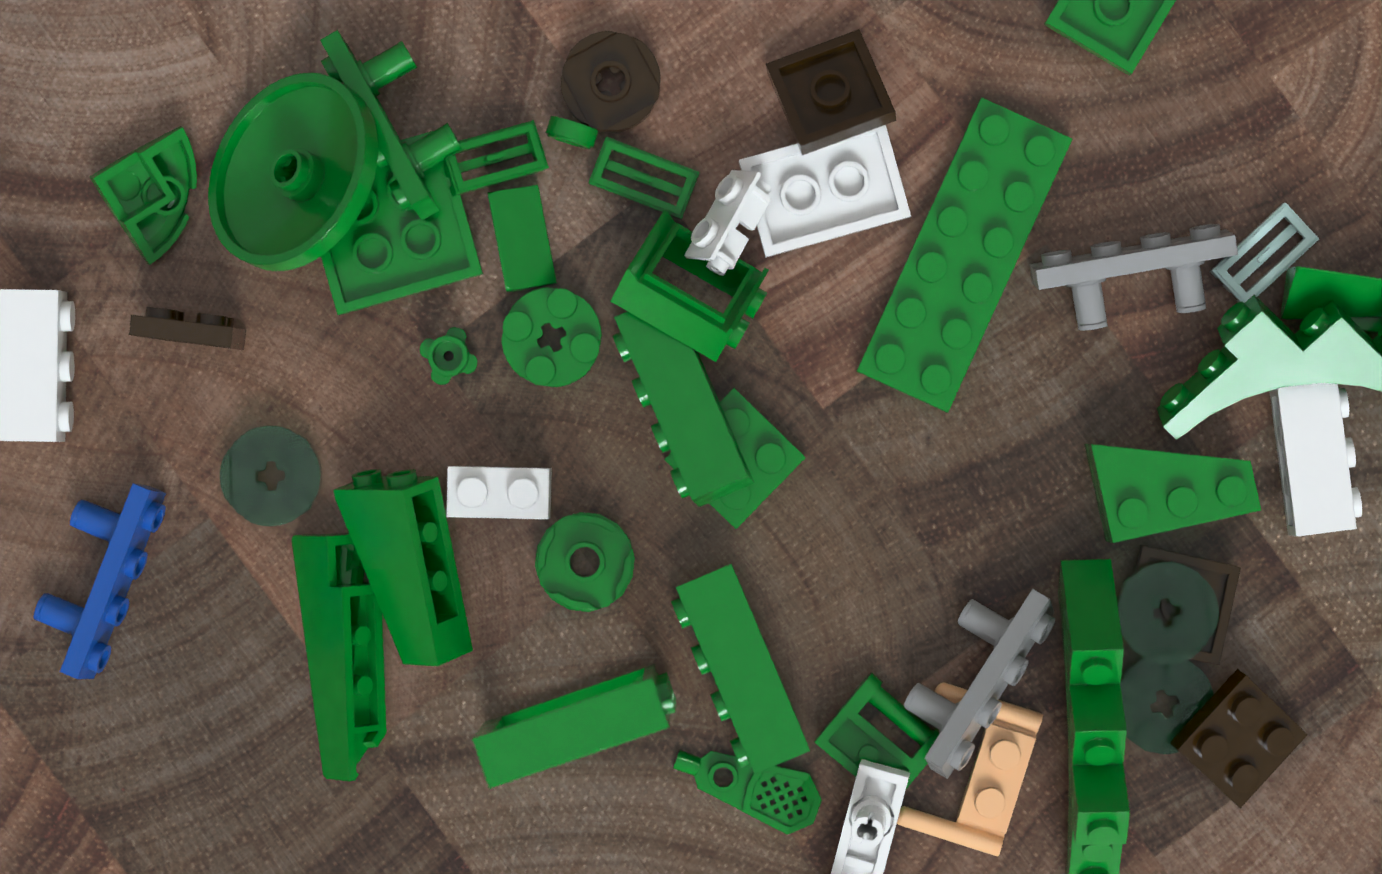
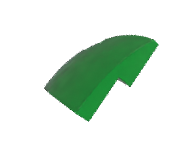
(150, 191)

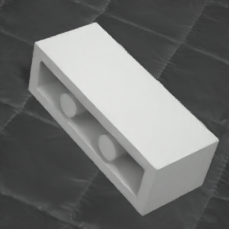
(35, 365)
(1315, 458)

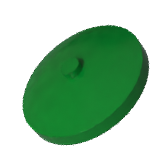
(293, 172)

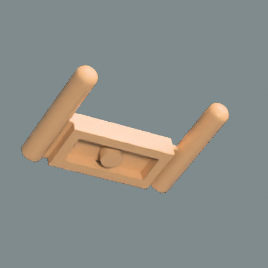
(992, 781)

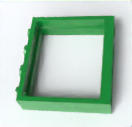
(574, 725)

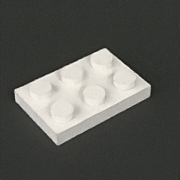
(828, 191)

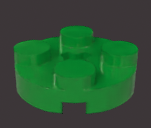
(524, 327)

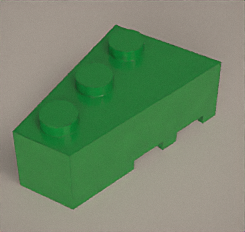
(1166, 491)

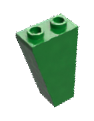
(409, 561)

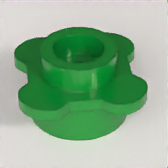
(461, 362)

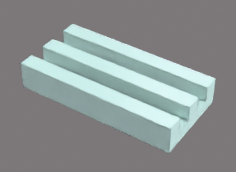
(1232, 284)

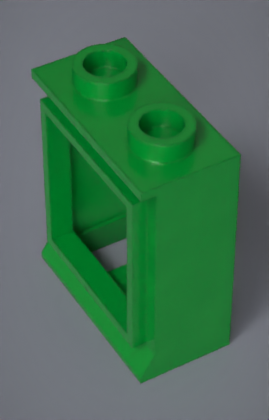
(678, 311)

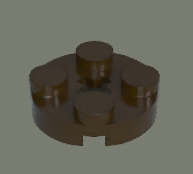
(619, 54)

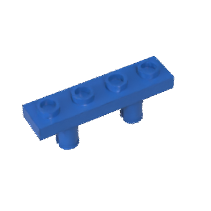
(107, 601)

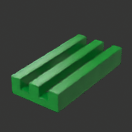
(604, 163)
(454, 169)

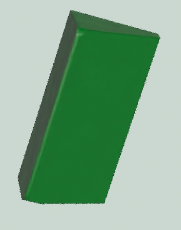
(522, 238)

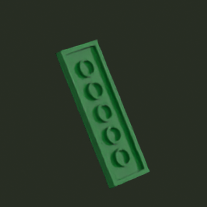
(964, 255)

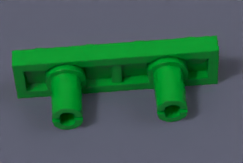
(404, 160)

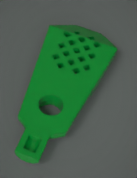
(746, 786)

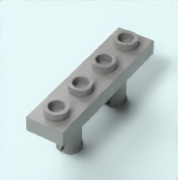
(1109, 260)
(980, 704)

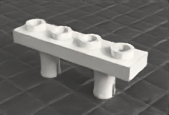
(870, 819)

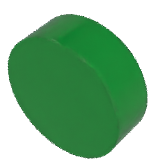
(571, 132)

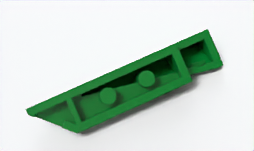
(1315, 288)
(342, 650)

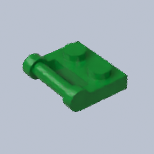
(853, 738)

